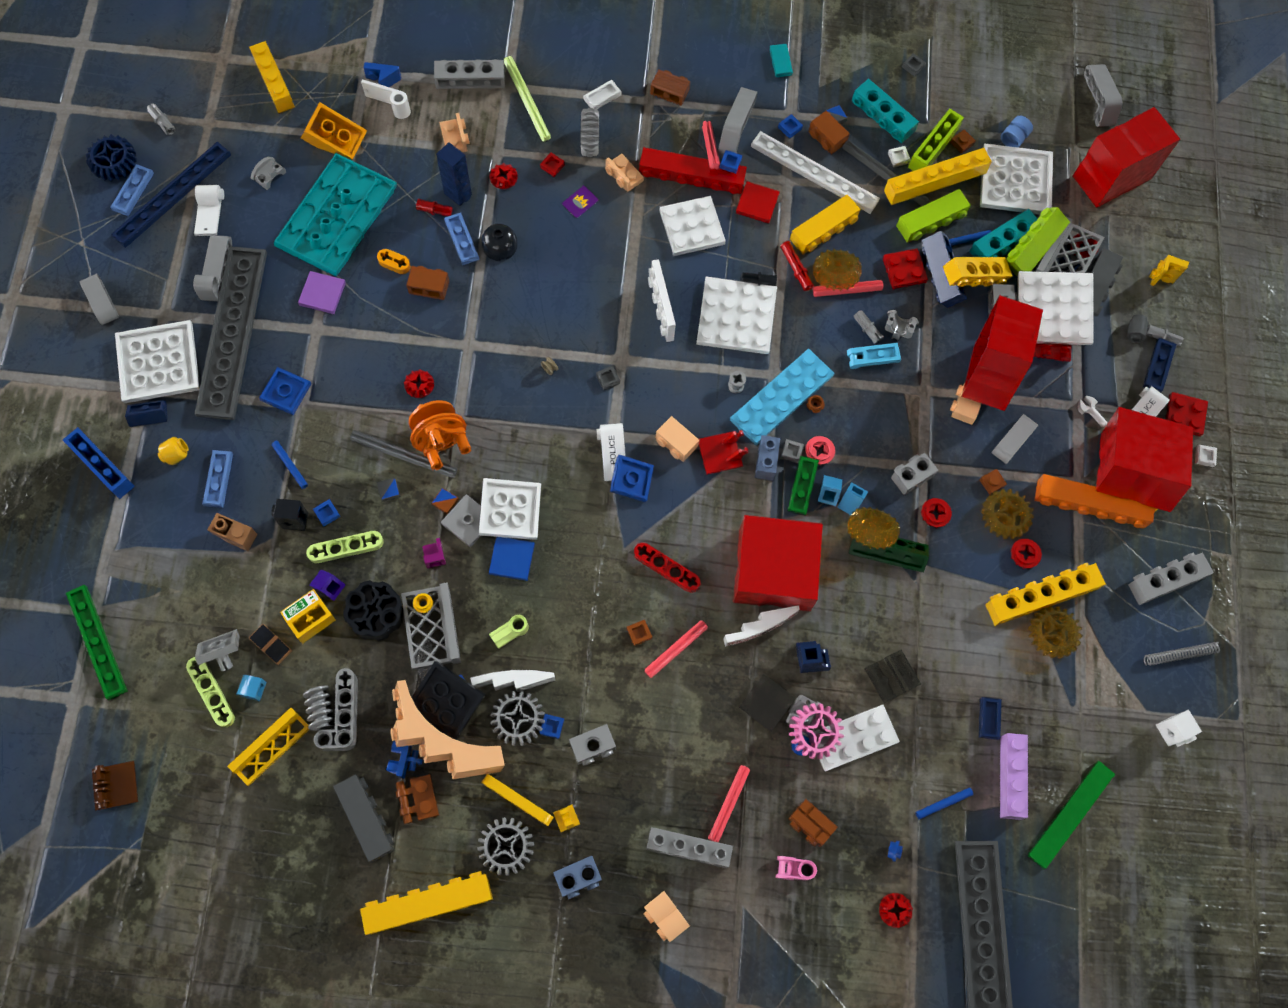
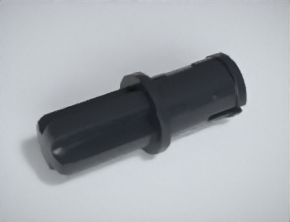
(759, 278)

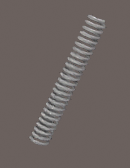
(1182, 650)

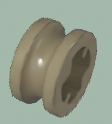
(549, 366)

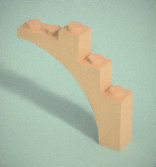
(463, 758)

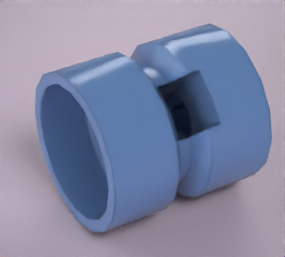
(1016, 132)

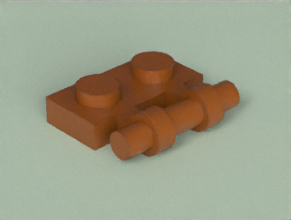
(424, 799)

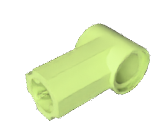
(507, 632)

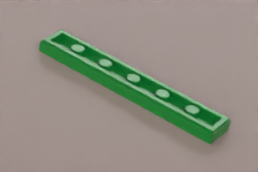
(96, 642)
(1071, 815)

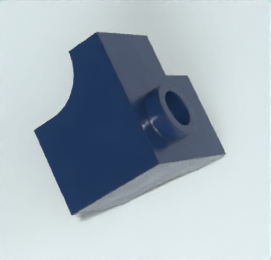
(812, 657)

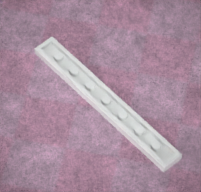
(814, 171)

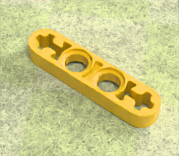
(517, 800)

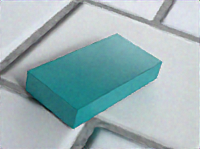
(781, 60)

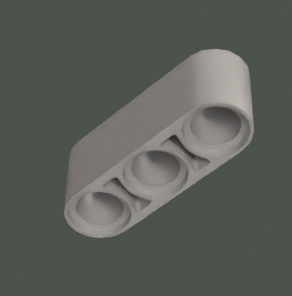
(99, 299)
(1014, 438)

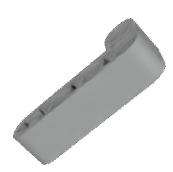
(1104, 93)
(209, 283)
(341, 710)

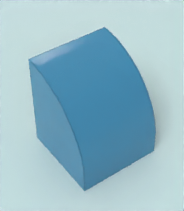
(830, 490)
(852, 498)
(251, 687)

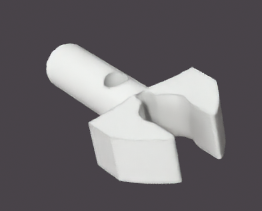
(1082, 408)

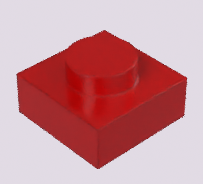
(552, 164)

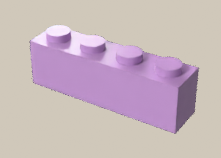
(1014, 776)

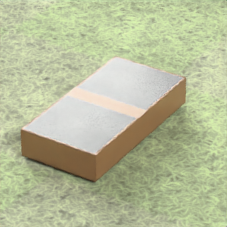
(270, 644)

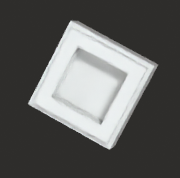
(899, 156)
(1205, 455)

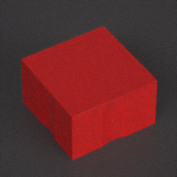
(1125, 157)
(1002, 353)
(1145, 459)
(778, 562)

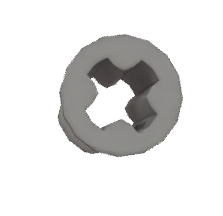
(739, 386)

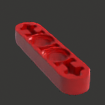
(665, 569)

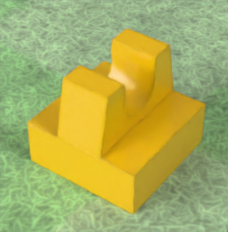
(566, 818)

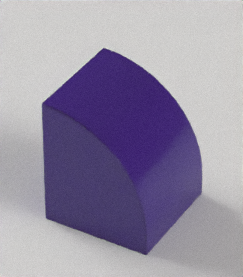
(327, 584)

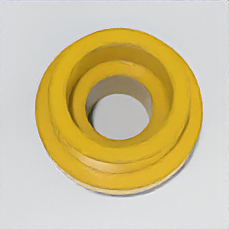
(422, 597)

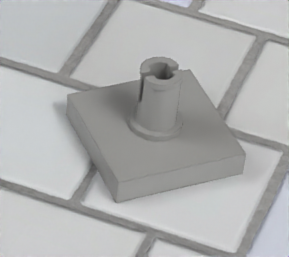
(218, 649)

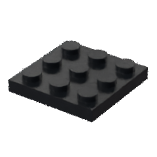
(446, 700)

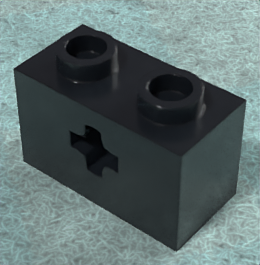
(290, 514)

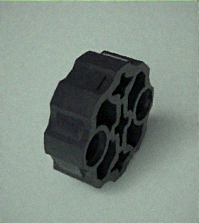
(361, 615)

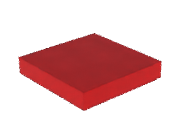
(757, 202)

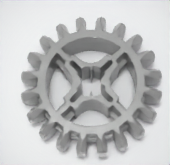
(589, 132)
(508, 717)
(498, 853)

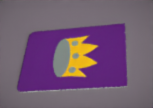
(580, 201)

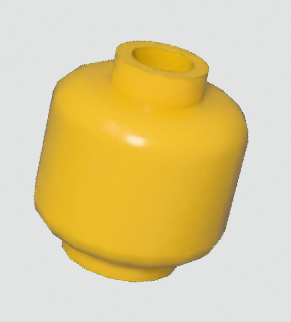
(173, 450)

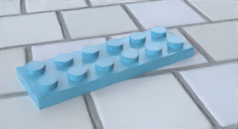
(782, 396)

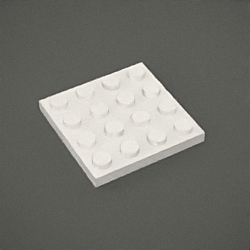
(1017, 179)
(1065, 305)
(736, 315)
(157, 361)

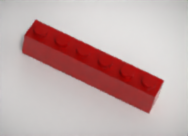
(690, 171)

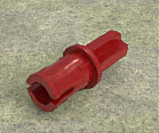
(433, 207)

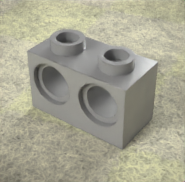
(916, 476)

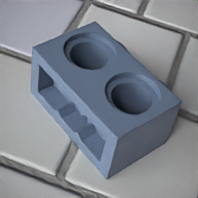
(767, 458)
(575, 871)

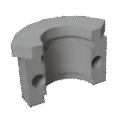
(266, 171)
(900, 326)
(798, 705)

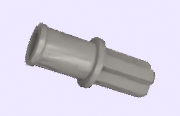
(161, 119)
(868, 327)
(1157, 333)

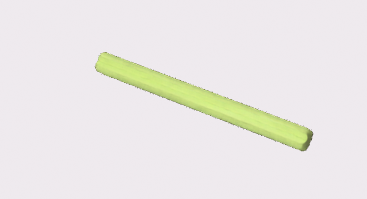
(527, 98)

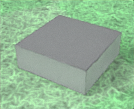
(792, 451)

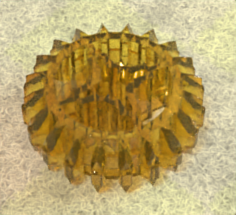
(837, 269)
(1008, 527)
(873, 528)
(1048, 617)

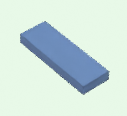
(132, 190)
(461, 238)
(217, 478)

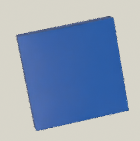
(285, 391)
(631, 478)
(511, 558)

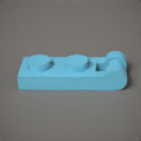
(874, 355)

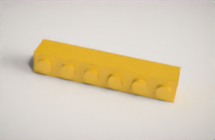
(937, 176)
(426, 904)

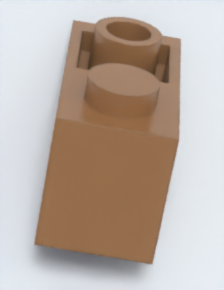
(232, 531)

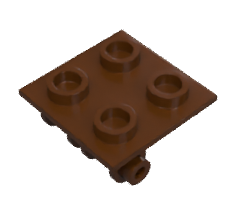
(114, 785)

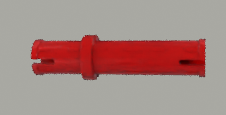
(799, 271)

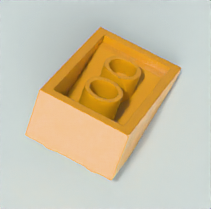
(333, 132)

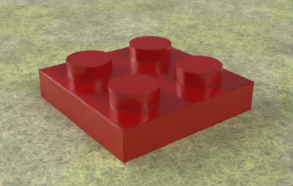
(905, 268)
(1187, 411)

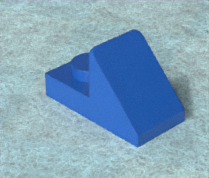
(385, 74)

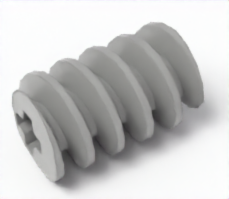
(317, 708)

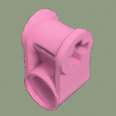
(793, 868)

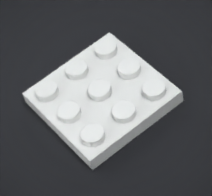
(692, 225)
(510, 509)

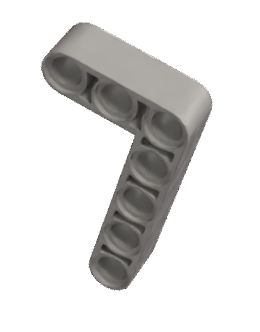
(736, 121)

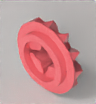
(817, 442)

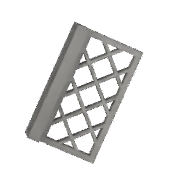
(1053, 252)
(448, 624)

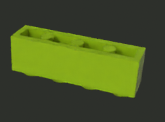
(936, 140)
(933, 215)
(1037, 240)

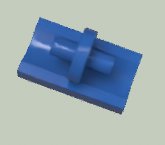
(400, 767)

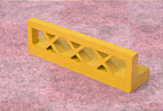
(263, 741)

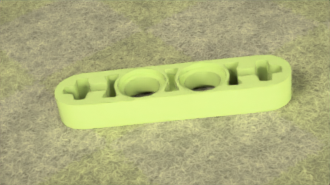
(345, 547)
(213, 690)

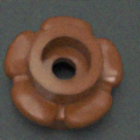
(815, 399)

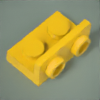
(1168, 270)

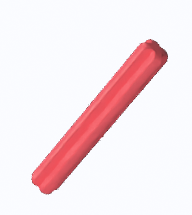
(710, 145)
(866, 286)
(676, 649)
(729, 804)

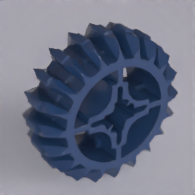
(111, 157)

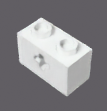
(1179, 729)

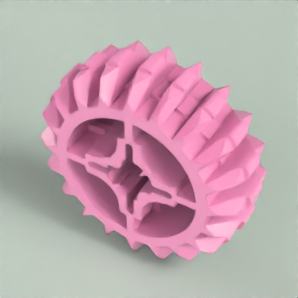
(833, 733)

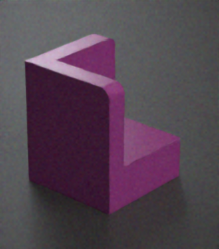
(434, 554)

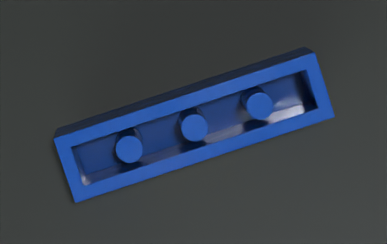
(98, 463)

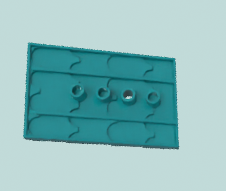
(335, 214)

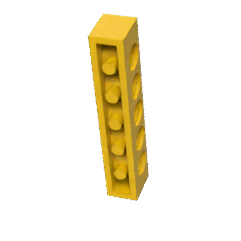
(1091, 581)

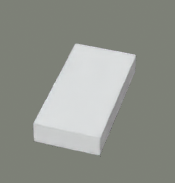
(602, 95)

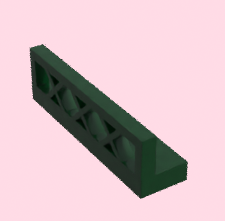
(902, 556)

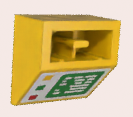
(307, 616)

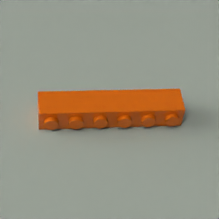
(1086, 500)

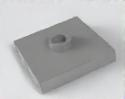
(464, 520)

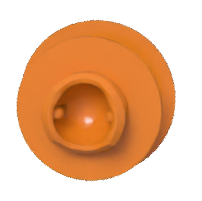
(437, 429)

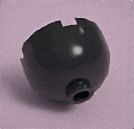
(499, 242)

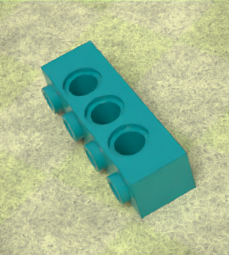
(885, 111)
(997, 237)

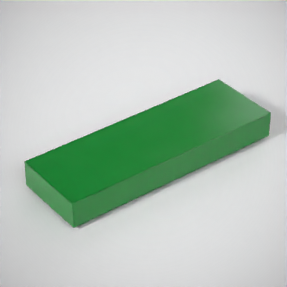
(803, 485)

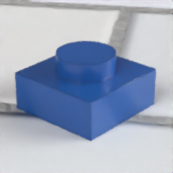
(790, 126)
(730, 161)
(326, 512)
(552, 726)

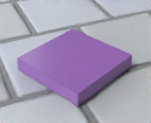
(322, 292)

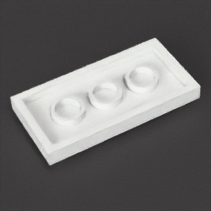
(661, 297)
(862, 736)

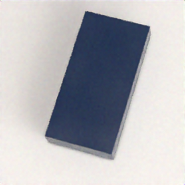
(990, 718)

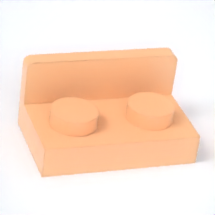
(453, 132)
(624, 172)

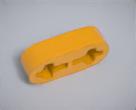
(395, 259)

